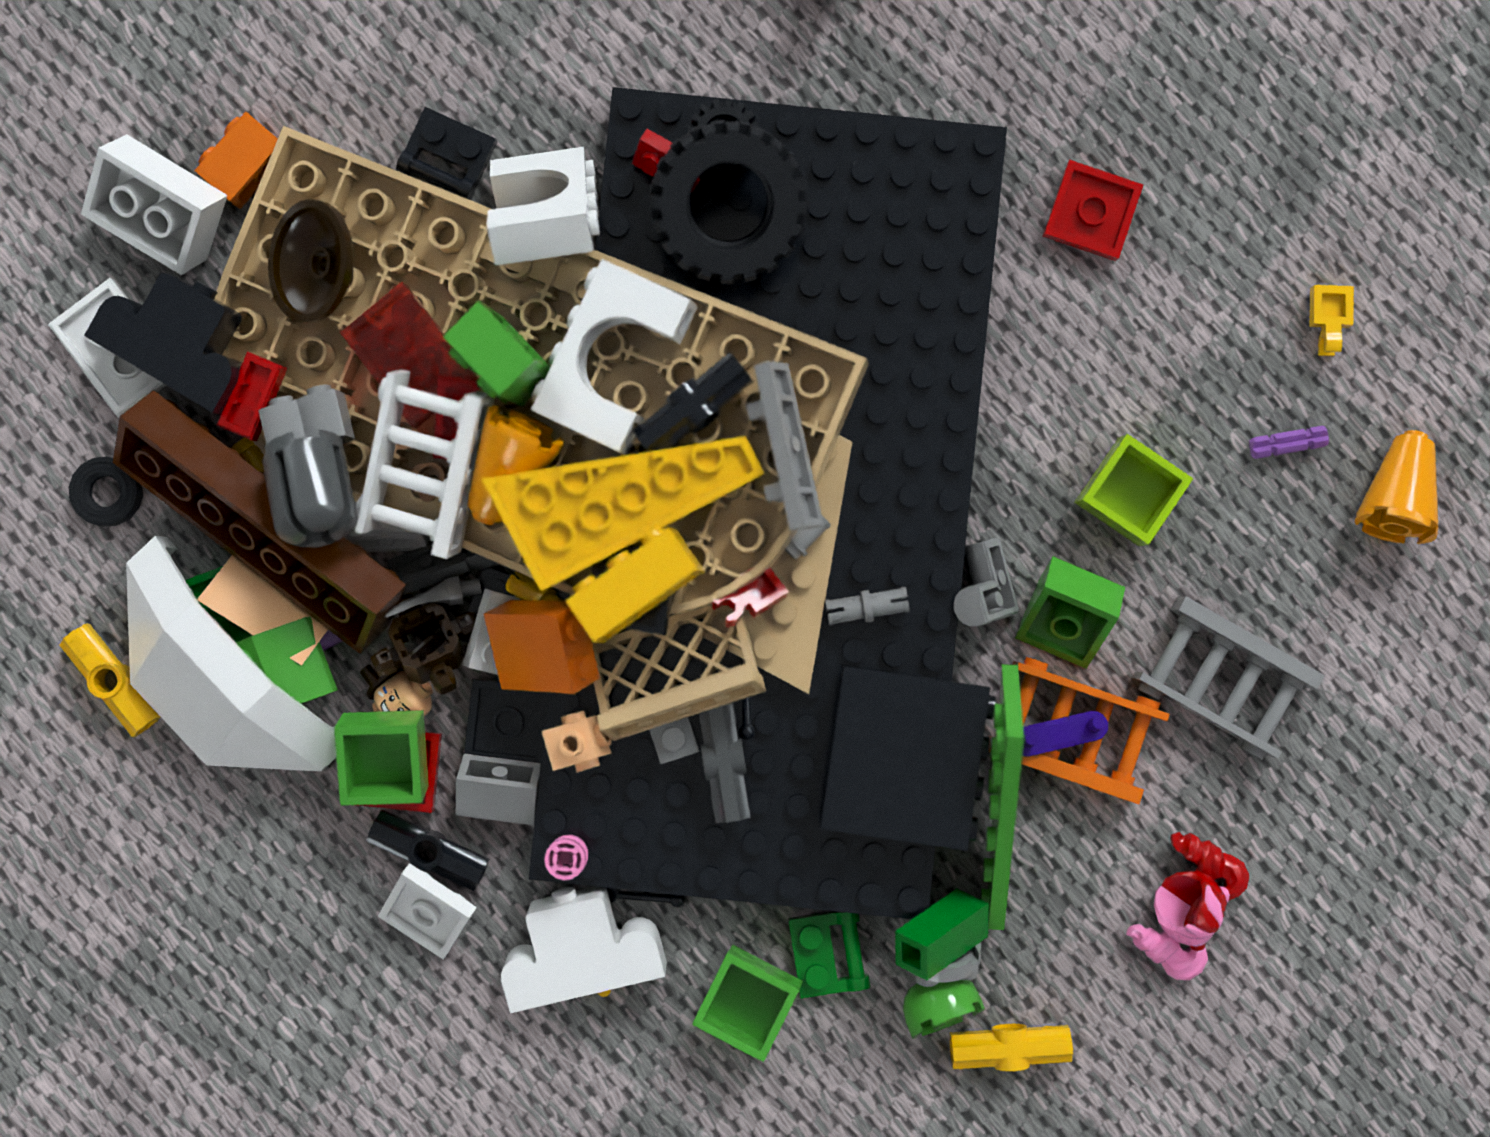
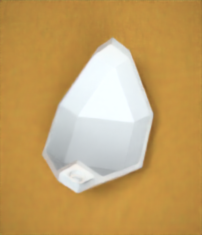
(207, 682)

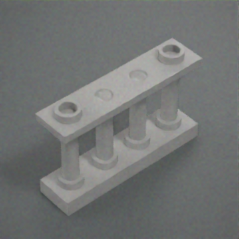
(1260, 657)

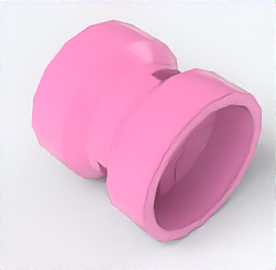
(571, 851)

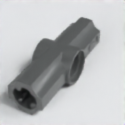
(724, 764)

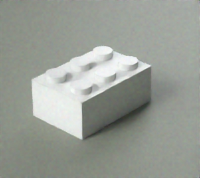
(153, 204)

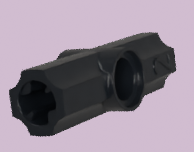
(694, 405)
(404, 839)

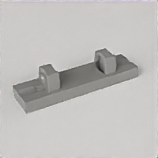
(788, 445)

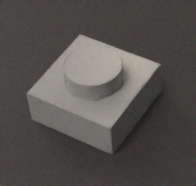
(674, 740)

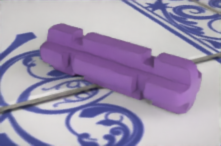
(1289, 442)

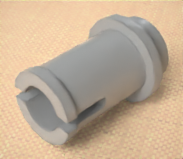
(804, 539)

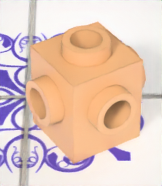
(576, 742)

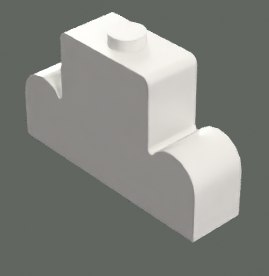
(579, 950)

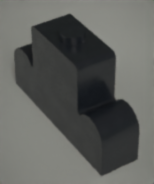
(174, 338)

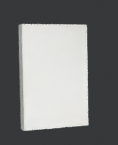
(113, 377)

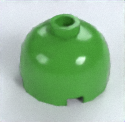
(939, 1006)

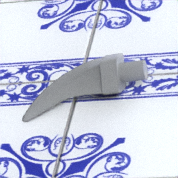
(449, 592)

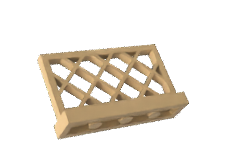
(679, 701)

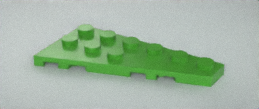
(1003, 789)

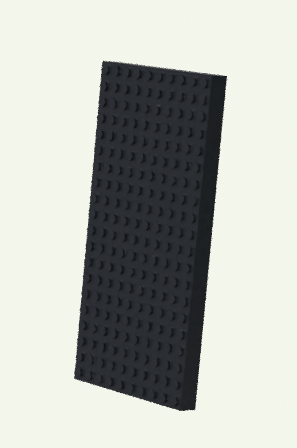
(899, 275)

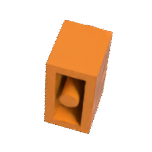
(238, 159)

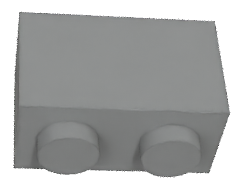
(497, 789)

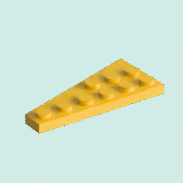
(594, 508)

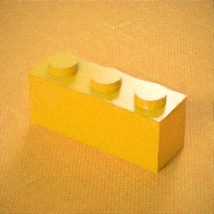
(634, 584)

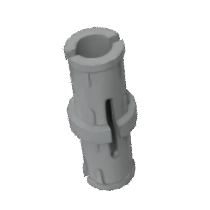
(867, 606)

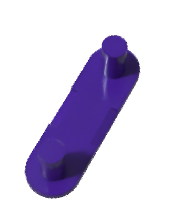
(1064, 732)

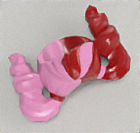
(1191, 907)

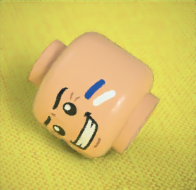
(402, 695)

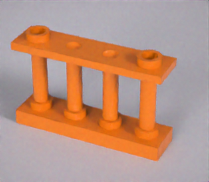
(1083, 768)

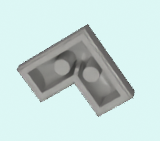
(992, 589)

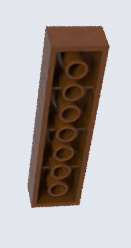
(232, 507)

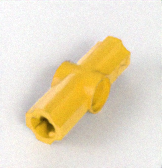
(93, 661)
(1011, 1047)

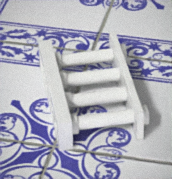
(461, 453)

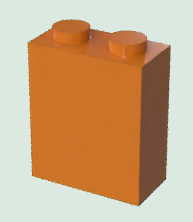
(540, 647)

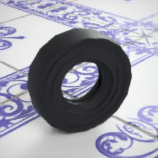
(81, 493)

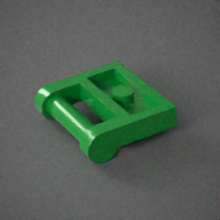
(816, 958)

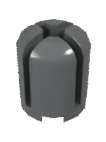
(309, 489)

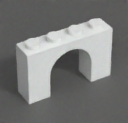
(543, 206)
(610, 300)

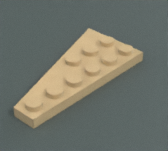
(788, 633)

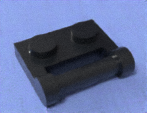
(452, 143)

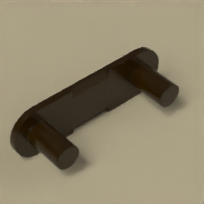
(429, 644)

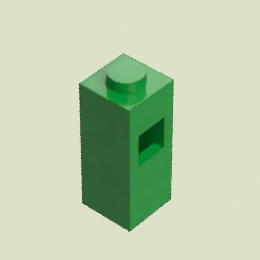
(941, 934)

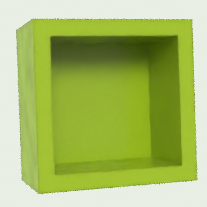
(1133, 490)

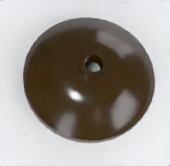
(310, 261)

